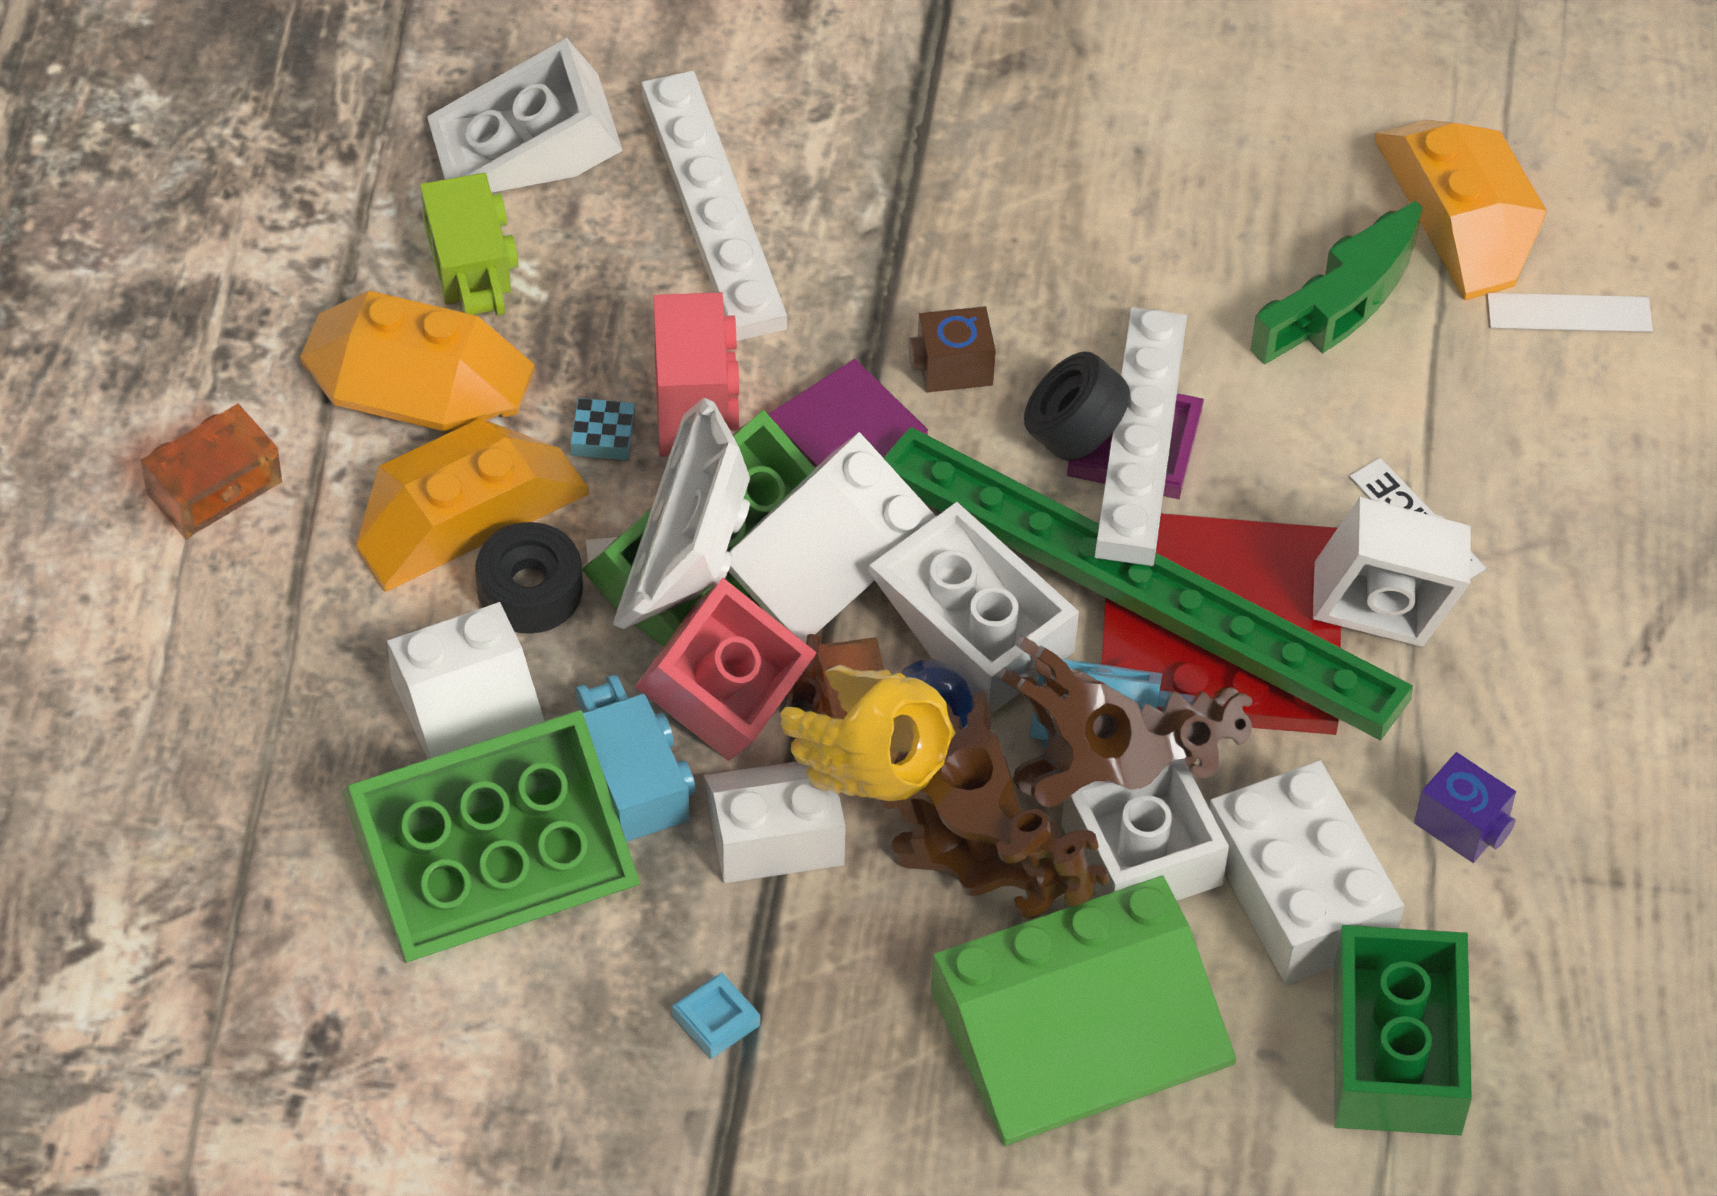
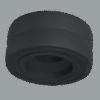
(1076, 406)
(534, 547)

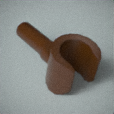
(806, 686)

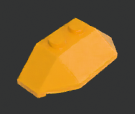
(1472, 199)
(415, 362)
(457, 495)

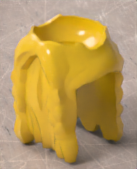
(881, 715)

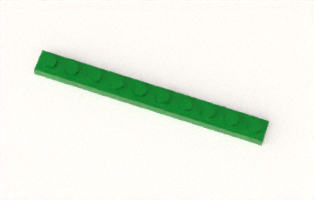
(1161, 593)

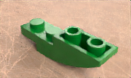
(1355, 285)

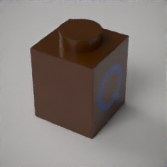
(954, 349)

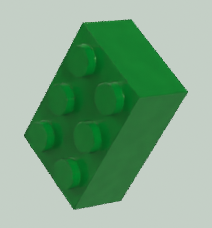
(1402, 1030)

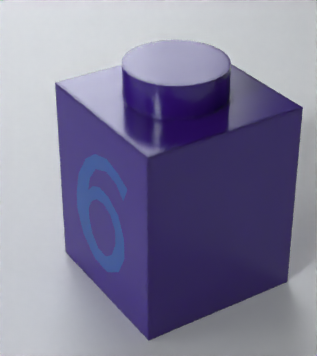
(1466, 808)

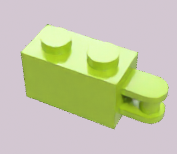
(468, 242)

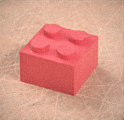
(693, 360)
(726, 669)

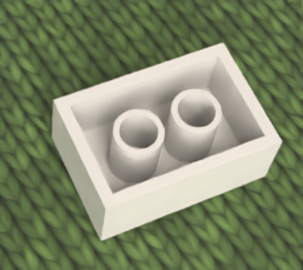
(1302, 868)

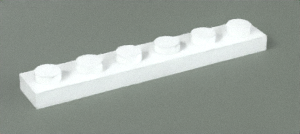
(714, 204)
(1142, 438)

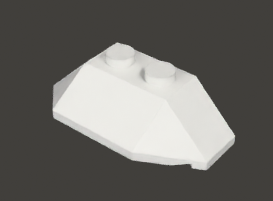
(689, 520)

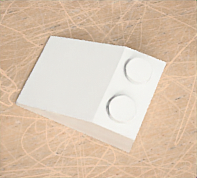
(529, 123)
(822, 537)
(973, 601)

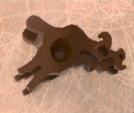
(1108, 737)
(976, 832)

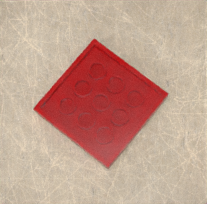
(1258, 562)

